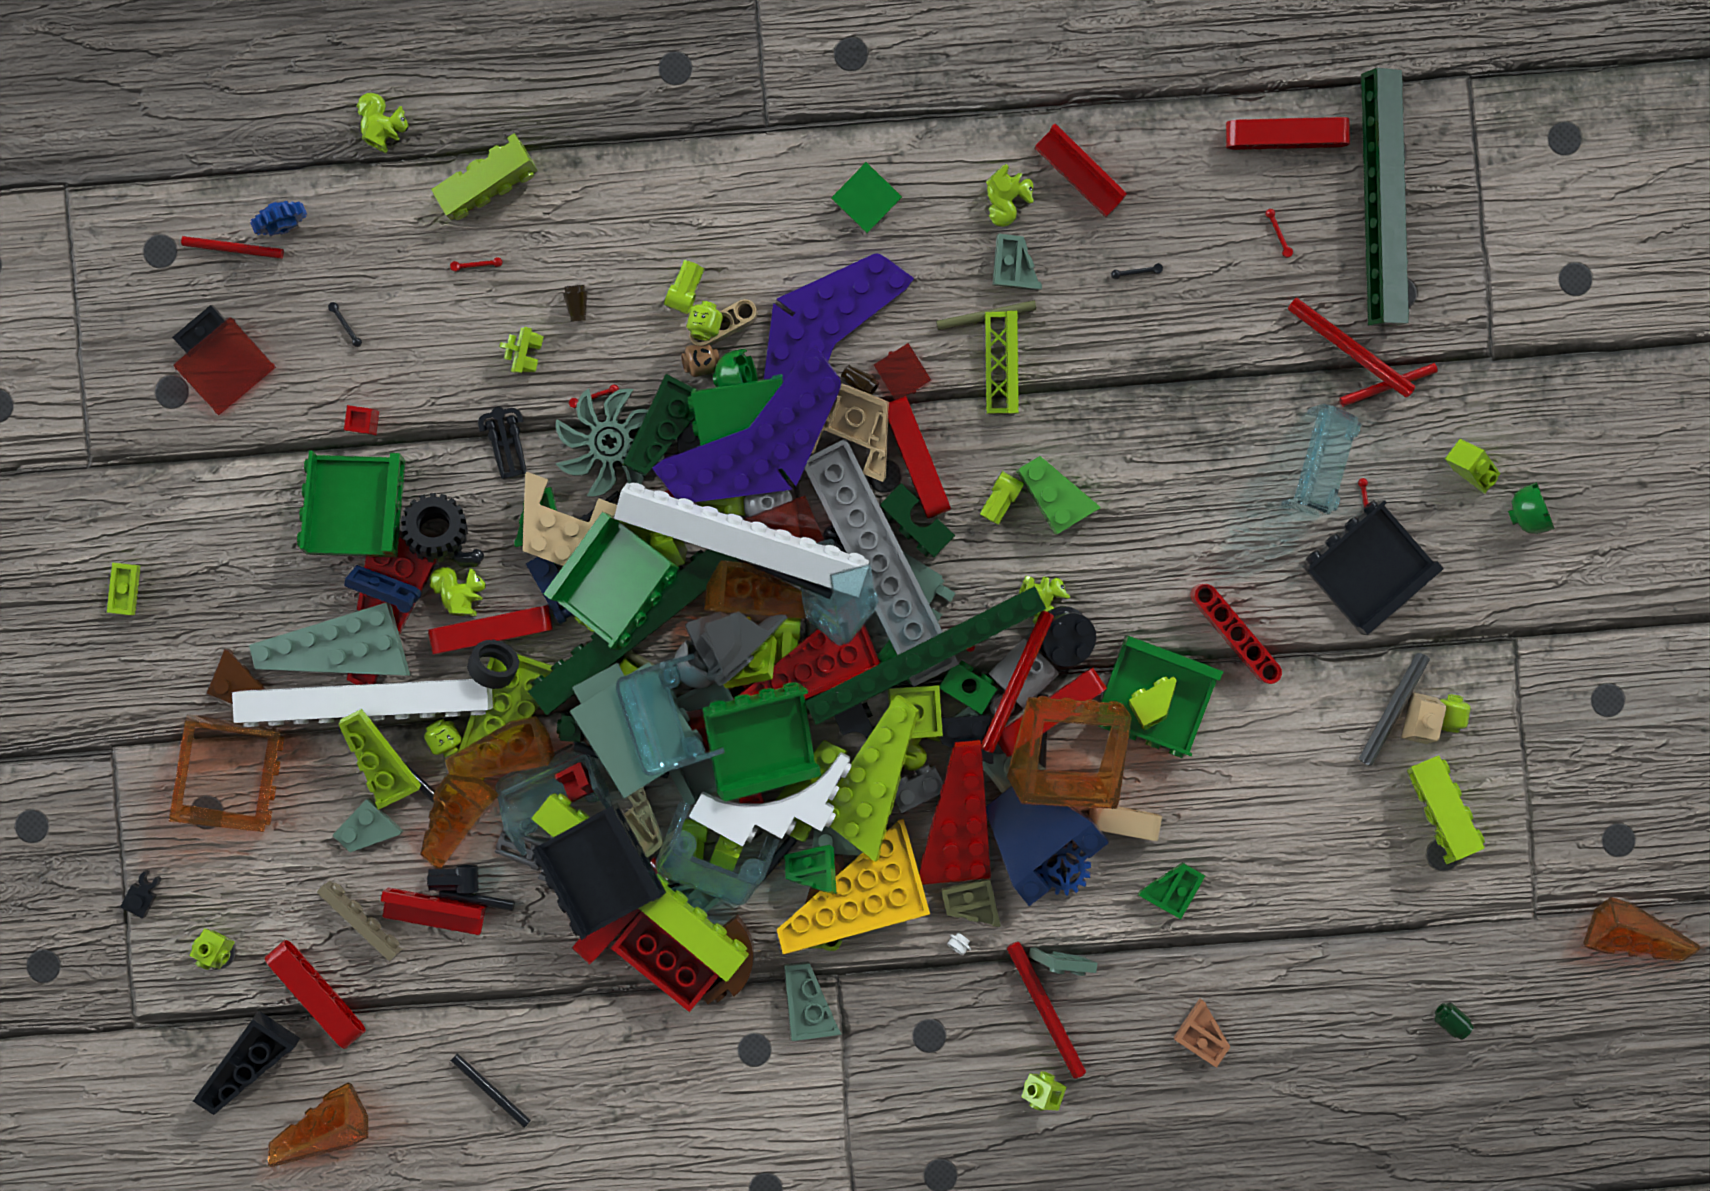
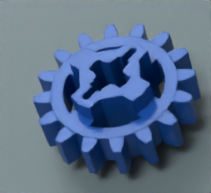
(278, 218)
(1073, 865)

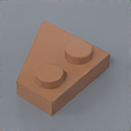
(1202, 1035)

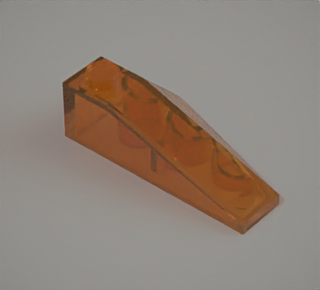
(508, 749)
(455, 812)
(1630, 929)
(327, 1128)

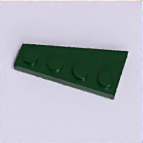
(661, 425)

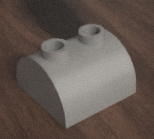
(1039, 677)

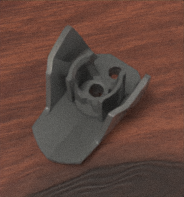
(729, 641)

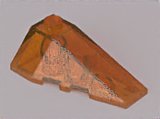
(750, 591)

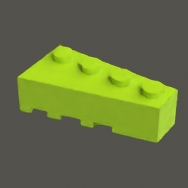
(485, 179)
(1445, 809)

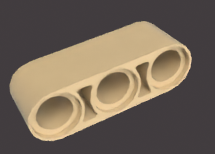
(736, 322)
(1127, 822)

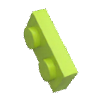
(123, 588)

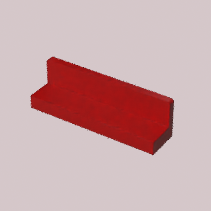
(1080, 170)
(432, 911)

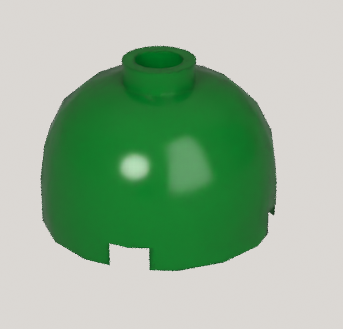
(734, 369)
(1530, 510)

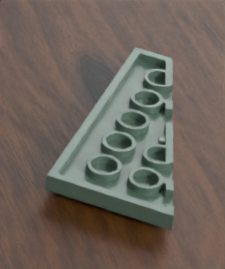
(347, 644)

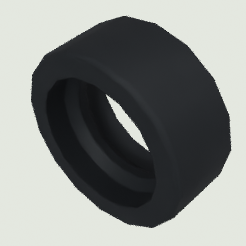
(487, 677)

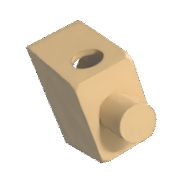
(1423, 719)

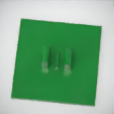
(866, 197)

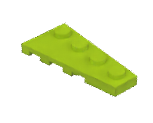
(382, 767)

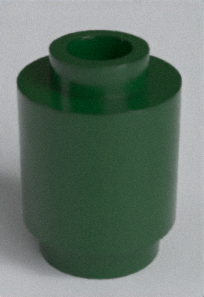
(1453, 1020)

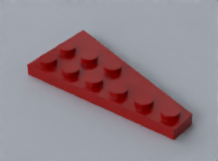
(405, 568)
(821, 663)
(958, 832)

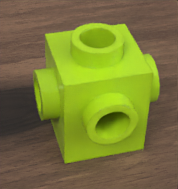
(211, 949)
(1043, 1091)

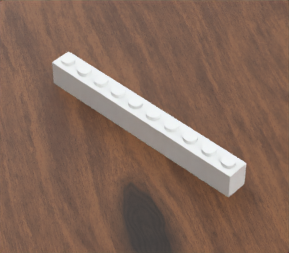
(733, 535)
(374, 699)

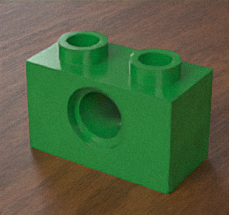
(979, 697)

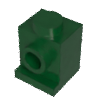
(569, 729)

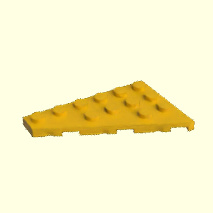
(866, 898)

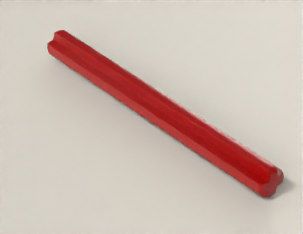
(1351, 347)
(1017, 681)
(1046, 1010)

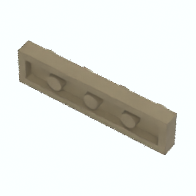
(353, 914)

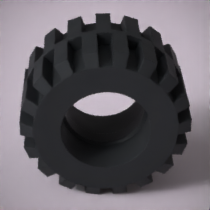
(428, 509)

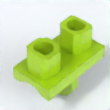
(526, 339)

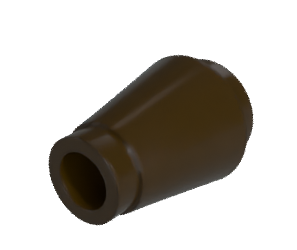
(576, 302)
(860, 380)

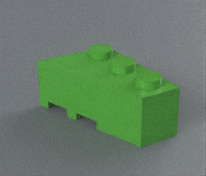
(1055, 495)

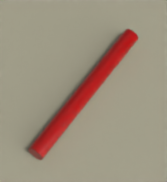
(232, 247)
(1382, 387)

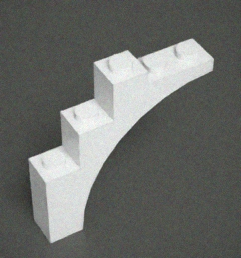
(738, 819)

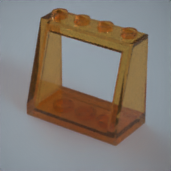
(1068, 787)
(217, 818)

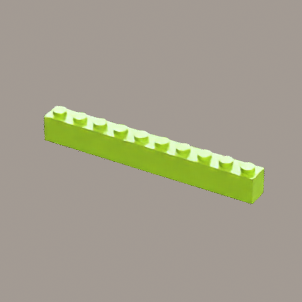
(670, 911)

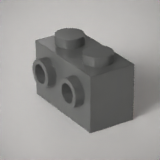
(918, 788)

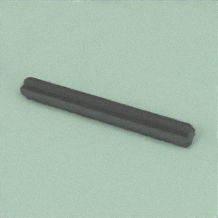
(1394, 709)

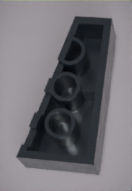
(251, 1055)

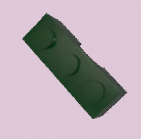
(930, 538)

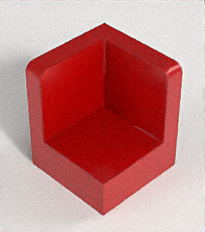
(361, 420)
(575, 781)

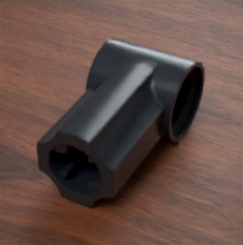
(462, 879)

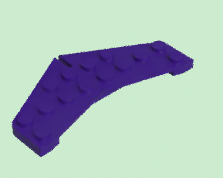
(830, 310)
(776, 439)

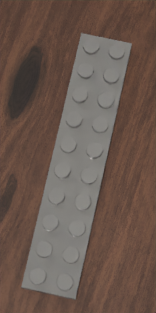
(867, 532)

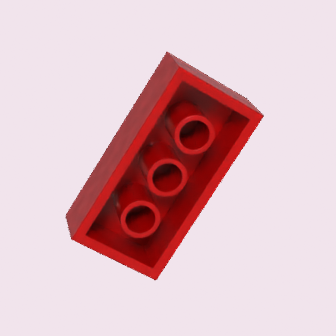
(664, 961)

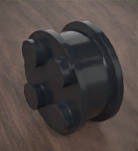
(1068, 637)

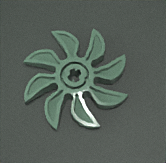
(595, 440)

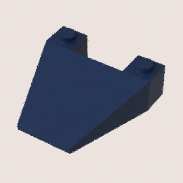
(1033, 834)

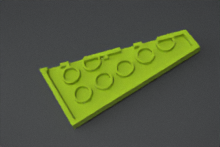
(508, 702)
(872, 782)

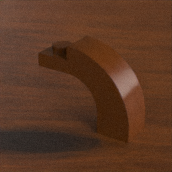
(735, 930)

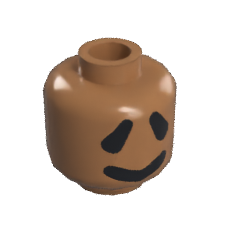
(699, 360)

